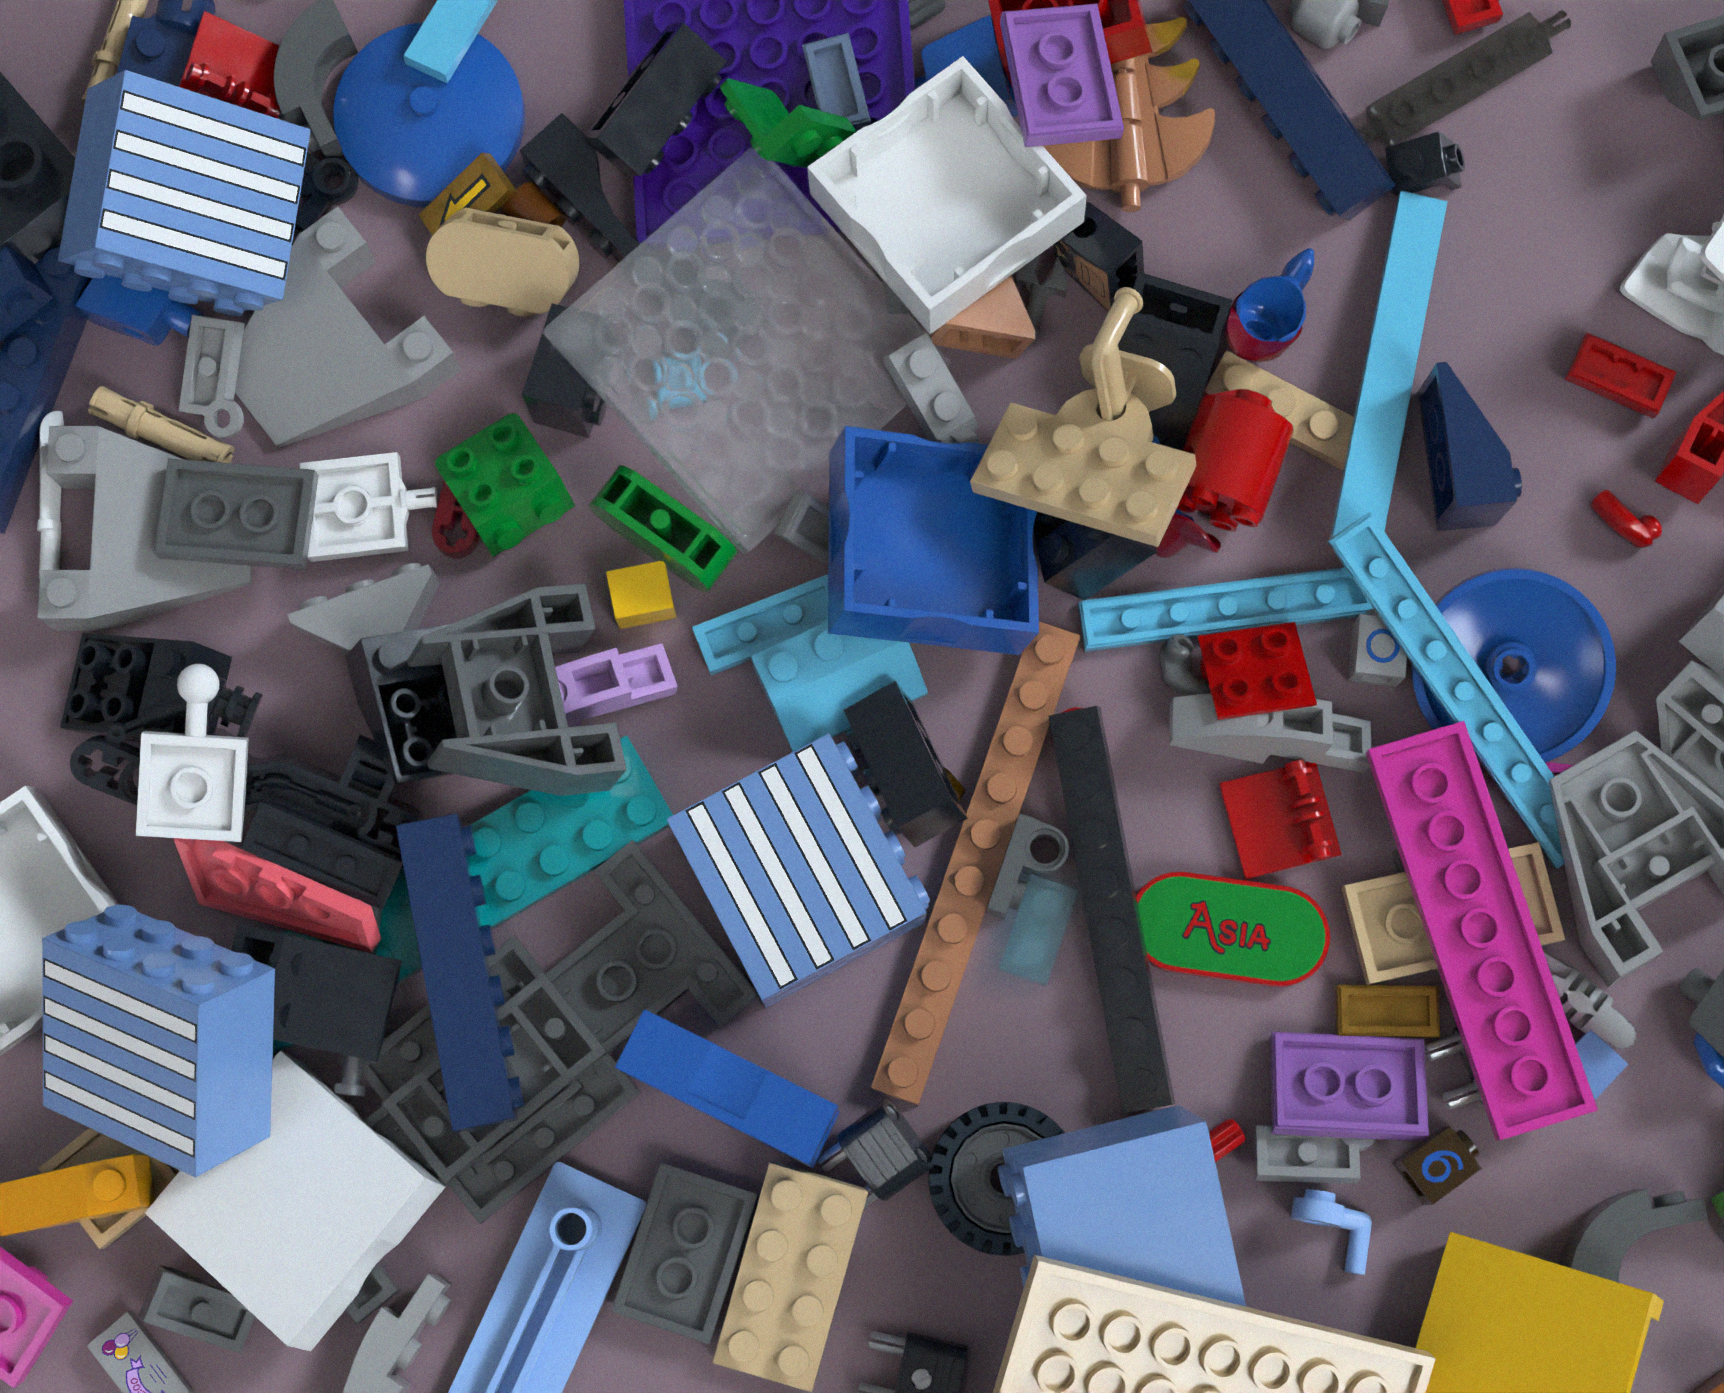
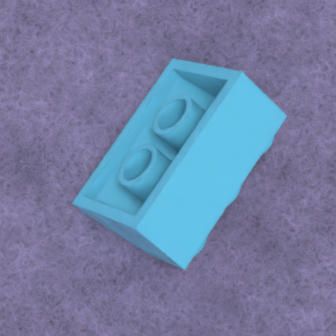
(823, 673)

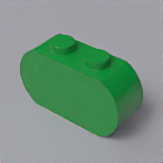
(663, 528)

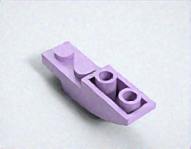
(614, 682)

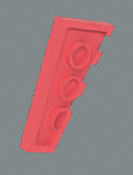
(271, 894)

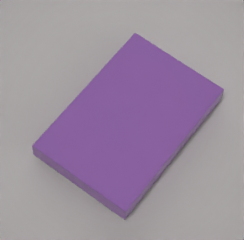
(1061, 75)
(1348, 1086)

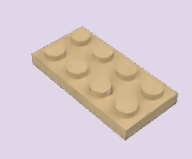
(1391, 931)
(790, 1276)

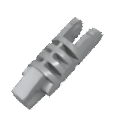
(1589, 1005)

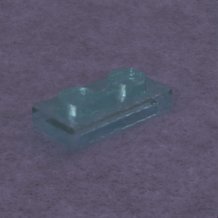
(1038, 930)

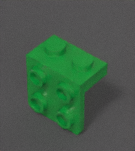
(781, 136)
(504, 483)

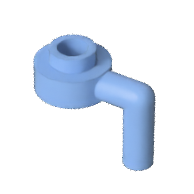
(1320, 1209)

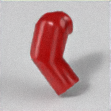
(1620, 519)

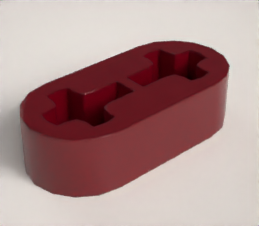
(445, 519)

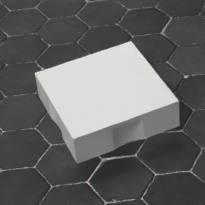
(946, 195)
(42, 890)
(300, 1212)

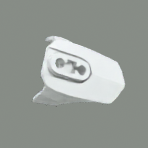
(1683, 284)

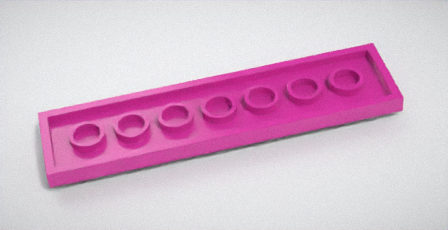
(1480, 931)

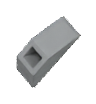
(368, 608)

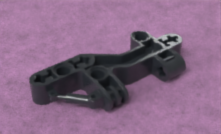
(338, 802)

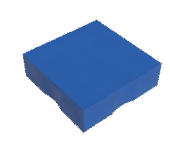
(922, 551)
(728, 1088)

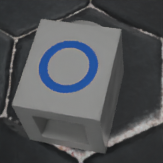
(1375, 653)

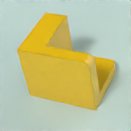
(641, 594)

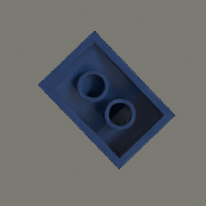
(1465, 456)

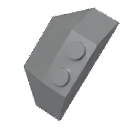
(1693, 724)

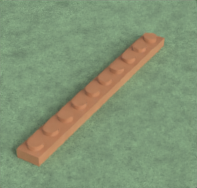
(974, 865)

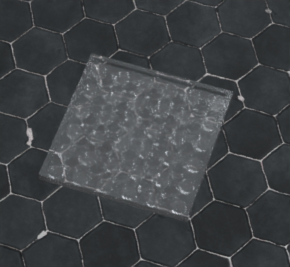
(740, 346)

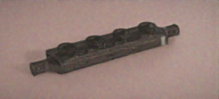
(1461, 79)

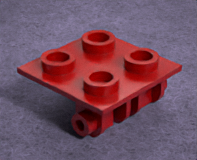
(232, 66)
(1256, 670)
(1280, 819)

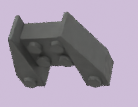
(510, 697)

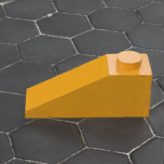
(76, 1194)

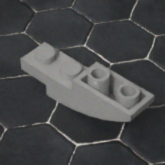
(1295, 733)
(393, 1340)

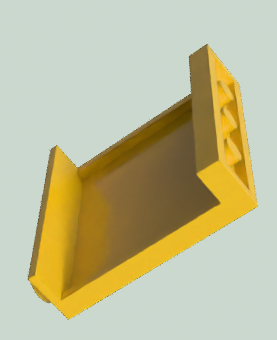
(1530, 1325)

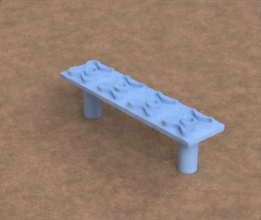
(551, 1287)

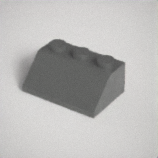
(1692, 68)

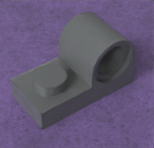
(1008, 888)
(196, 1309)

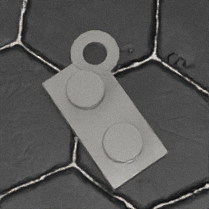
(212, 373)
(1307, 1157)

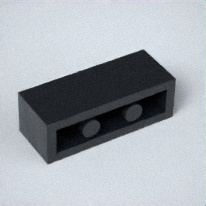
(656, 100)
(903, 765)

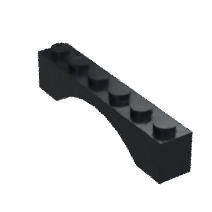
(570, 171)

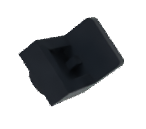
(1425, 163)

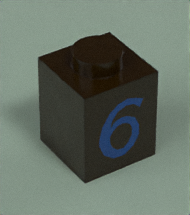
(1438, 1164)

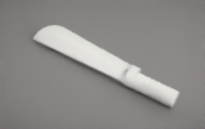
(50, 501)

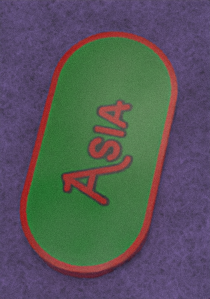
(1232, 929)

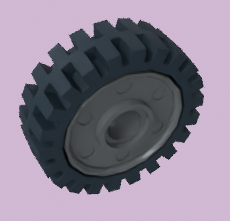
(963, 1166)

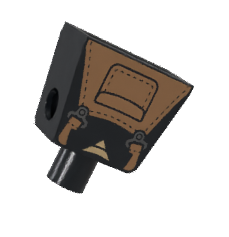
(1101, 256)

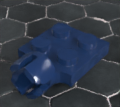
(162, 44)

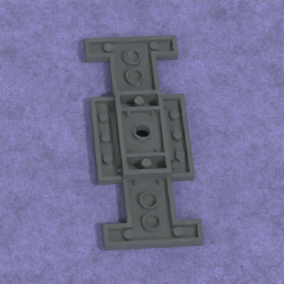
(561, 1037)

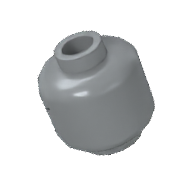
(1325, 20)

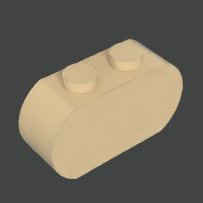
(502, 261)

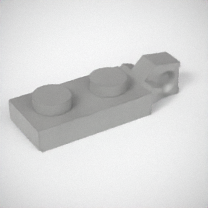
(931, 392)

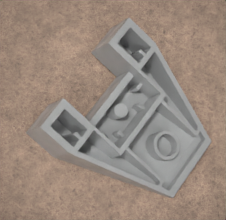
(316, 358)
(124, 572)
(1627, 837)

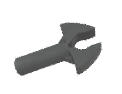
(1040, 293)

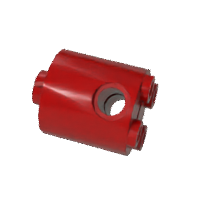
(1237, 456)

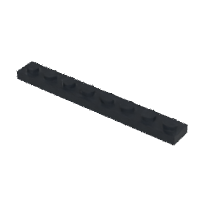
(1111, 910)

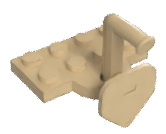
(1093, 466)

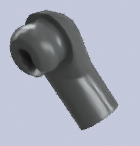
(1177, 667)

